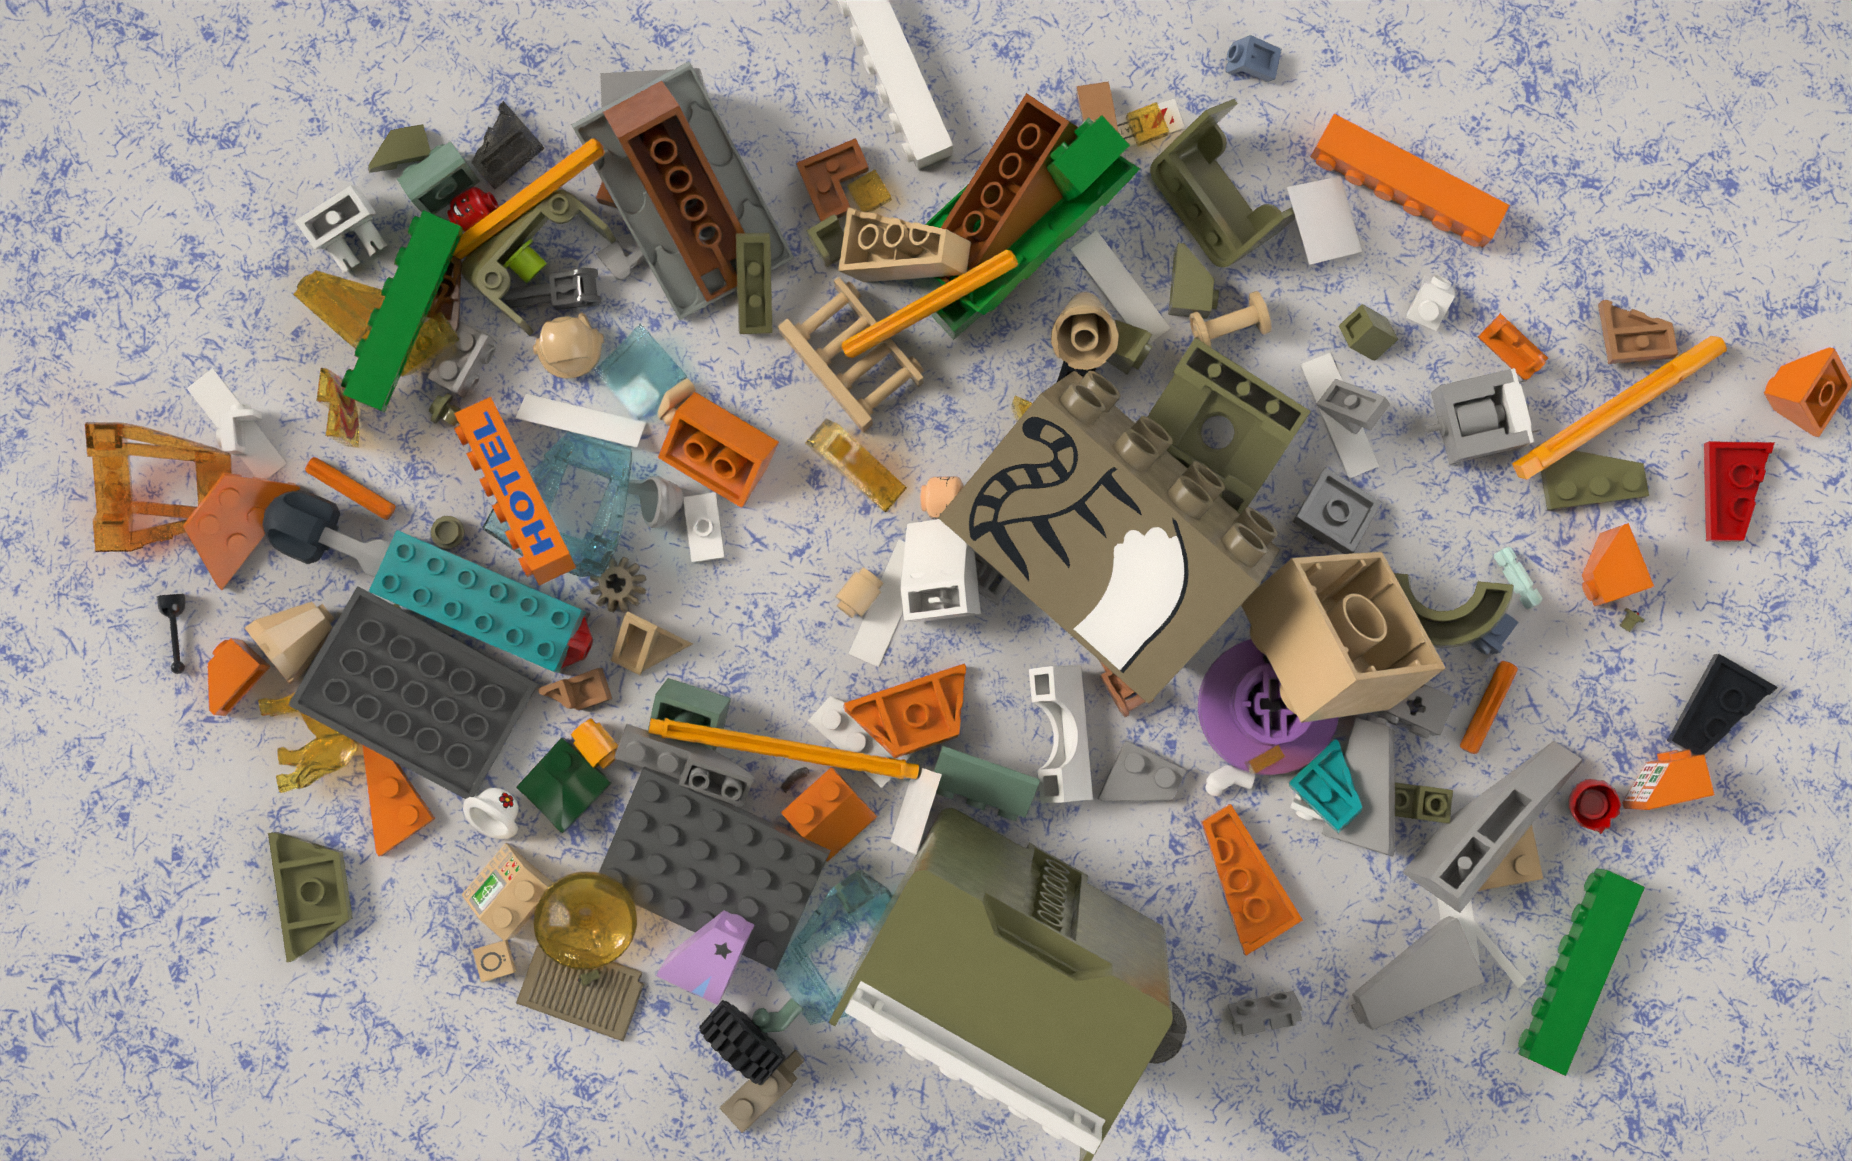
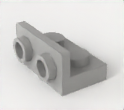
(460, 364)

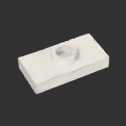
(704, 527)

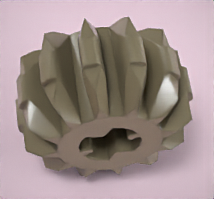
(612, 596)

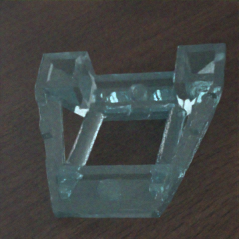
(598, 457)
(861, 898)

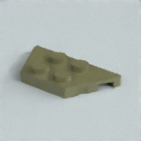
(309, 892)

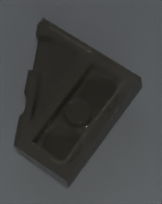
(505, 148)

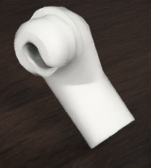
(1227, 776)

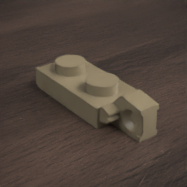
(754, 1099)

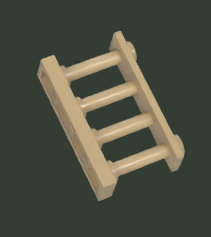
(840, 384)

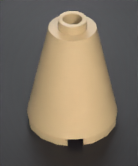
(1084, 333)

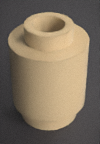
(859, 593)

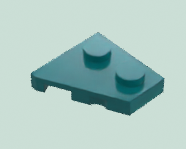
(1329, 788)

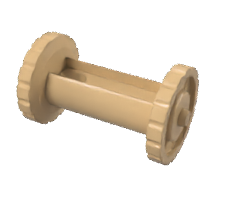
(1254, 314)

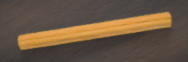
(529, 197)
(930, 303)

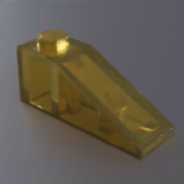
(855, 464)

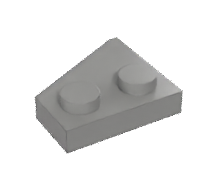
(1141, 777)

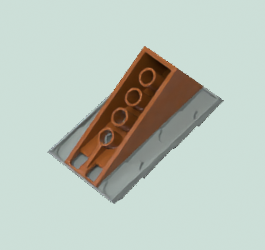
(680, 187)

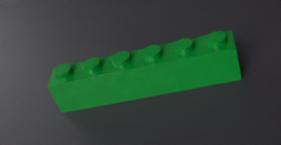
(403, 310)
(1580, 970)

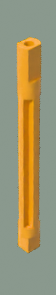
(1619, 407)

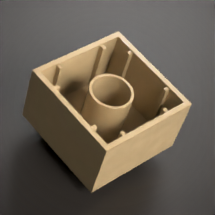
(1340, 635)

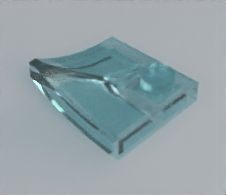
(640, 372)

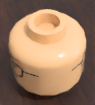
(939, 494)

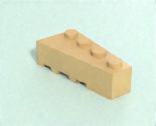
(898, 250)

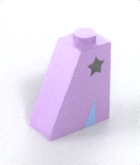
(708, 957)

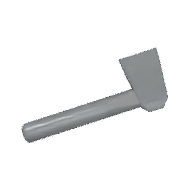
(617, 262)

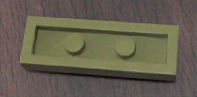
(754, 283)

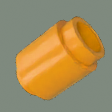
(595, 743)

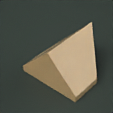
(644, 644)

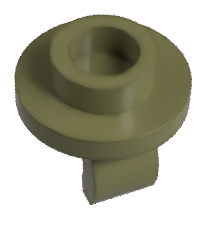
(443, 409)

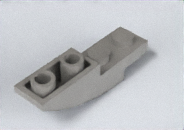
(690, 762)

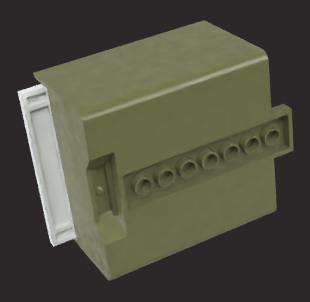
(1016, 979)

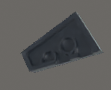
(1717, 704)

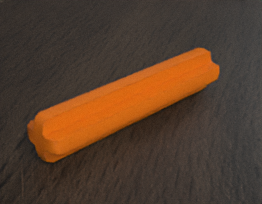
(350, 488)
(1488, 707)

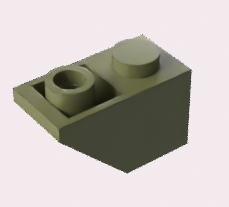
(1131, 347)

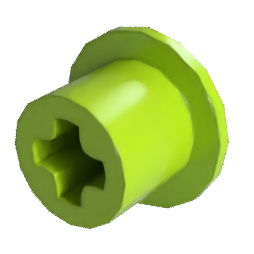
(526, 262)

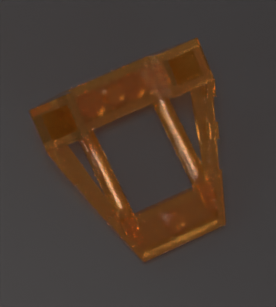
(113, 482)

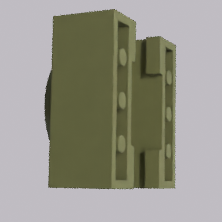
(1262, 420)

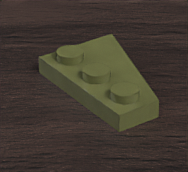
(1591, 480)

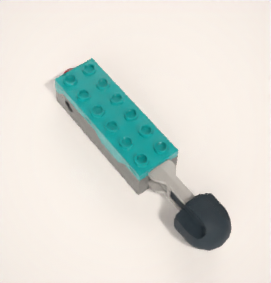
(438, 584)

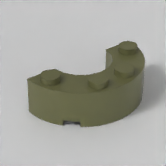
(1466, 622)

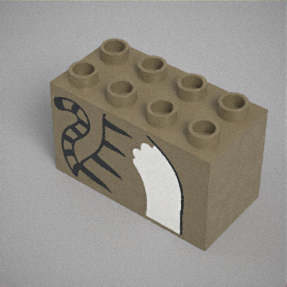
(1112, 532)

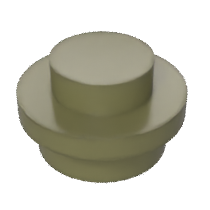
(447, 532)

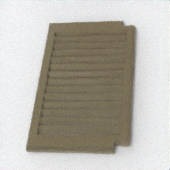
(600, 1006)

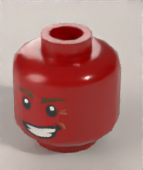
(471, 207)

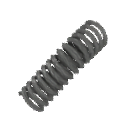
(800, 773)

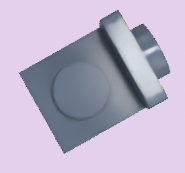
(1254, 58)
(1494, 639)

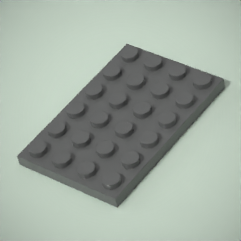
(413, 694)
(704, 856)

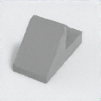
(1352, 406)

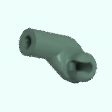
(777, 1020)

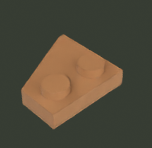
(1635, 336)

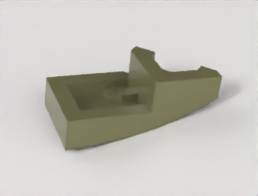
(401, 147)

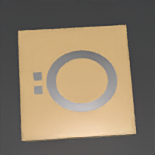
(494, 960)

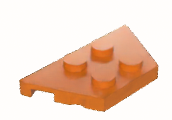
(231, 522)
(914, 712)

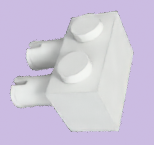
(341, 214)

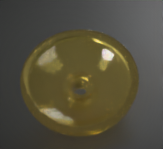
(581, 939)

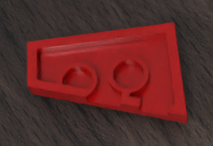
(1731, 486)

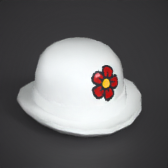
(492, 813)

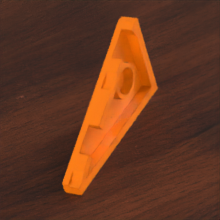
(394, 802)

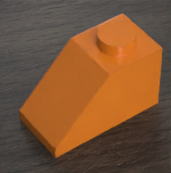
(232, 674)

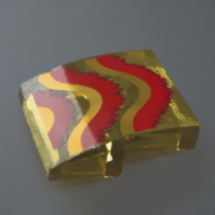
(342, 414)

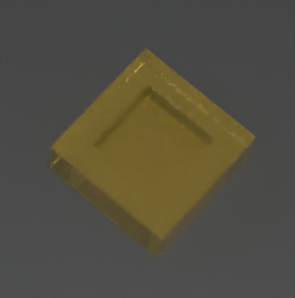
(1147, 124)
(869, 192)
(1264, 759)

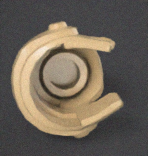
(569, 346)

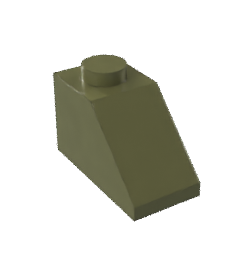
(1191, 285)

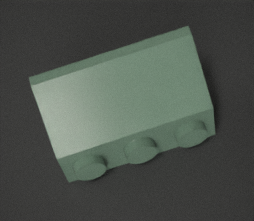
(985, 783)

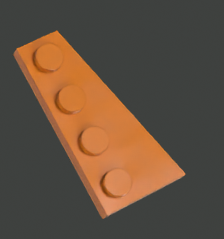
(1251, 889)

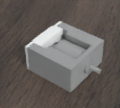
(1471, 420)

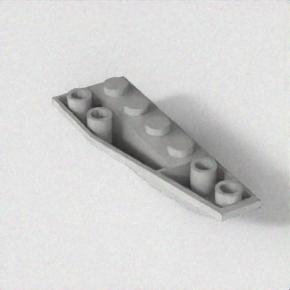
(1486, 829)

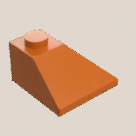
(1810, 390)
(1615, 567)

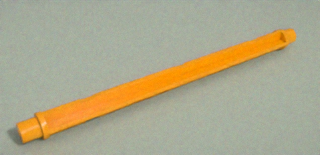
(783, 748)

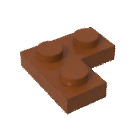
(825, 173)

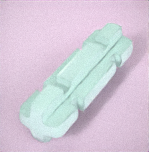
(1518, 577)

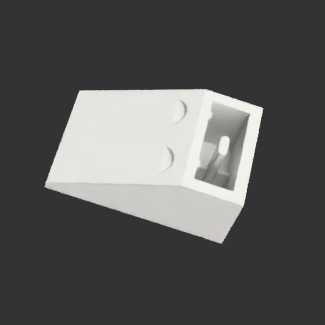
(938, 574)

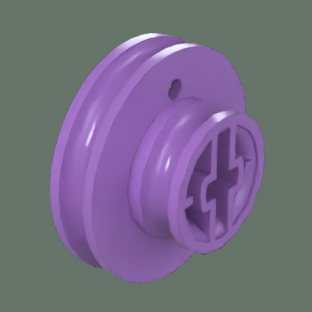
(1228, 711)

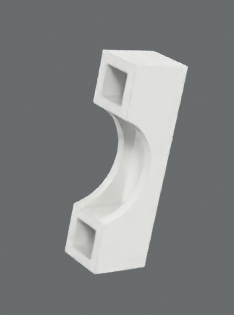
(1061, 696)

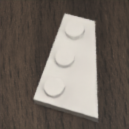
(848, 734)

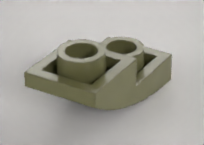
(1423, 802)

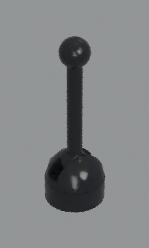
(172, 607)

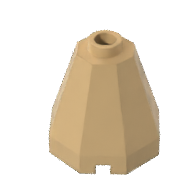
(292, 637)

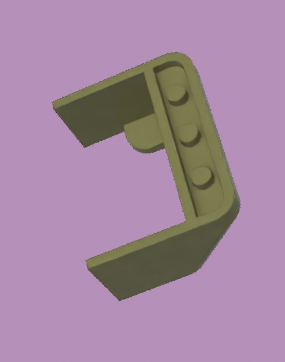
(1207, 197)
(484, 265)

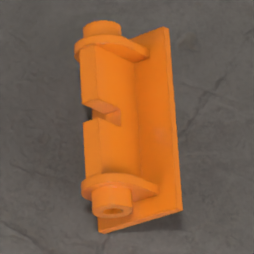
(1513, 347)

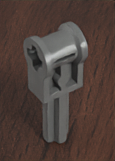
(565, 291)

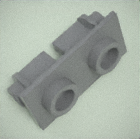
(1280, 1008)

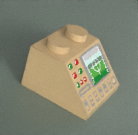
(506, 892)

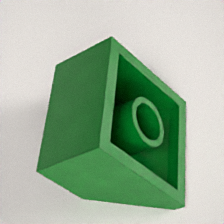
(1086, 157)

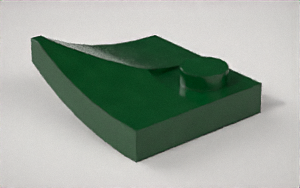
(563, 785)

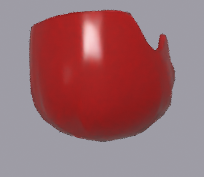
(1594, 804)

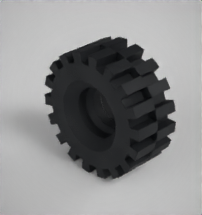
(741, 1042)

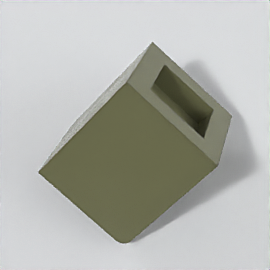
(827, 240)
(1368, 332)

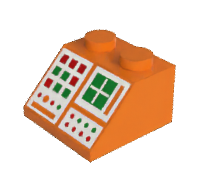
(1670, 781)

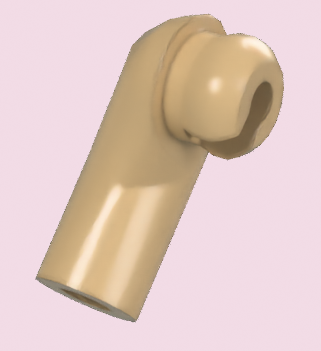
(672, 398)

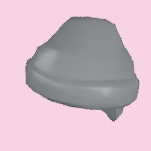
(658, 499)

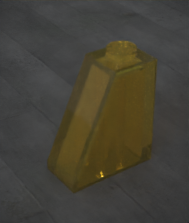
(340, 303)

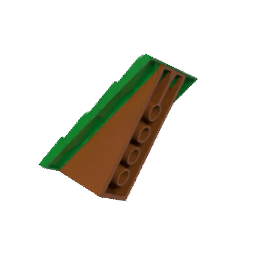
(1017, 203)

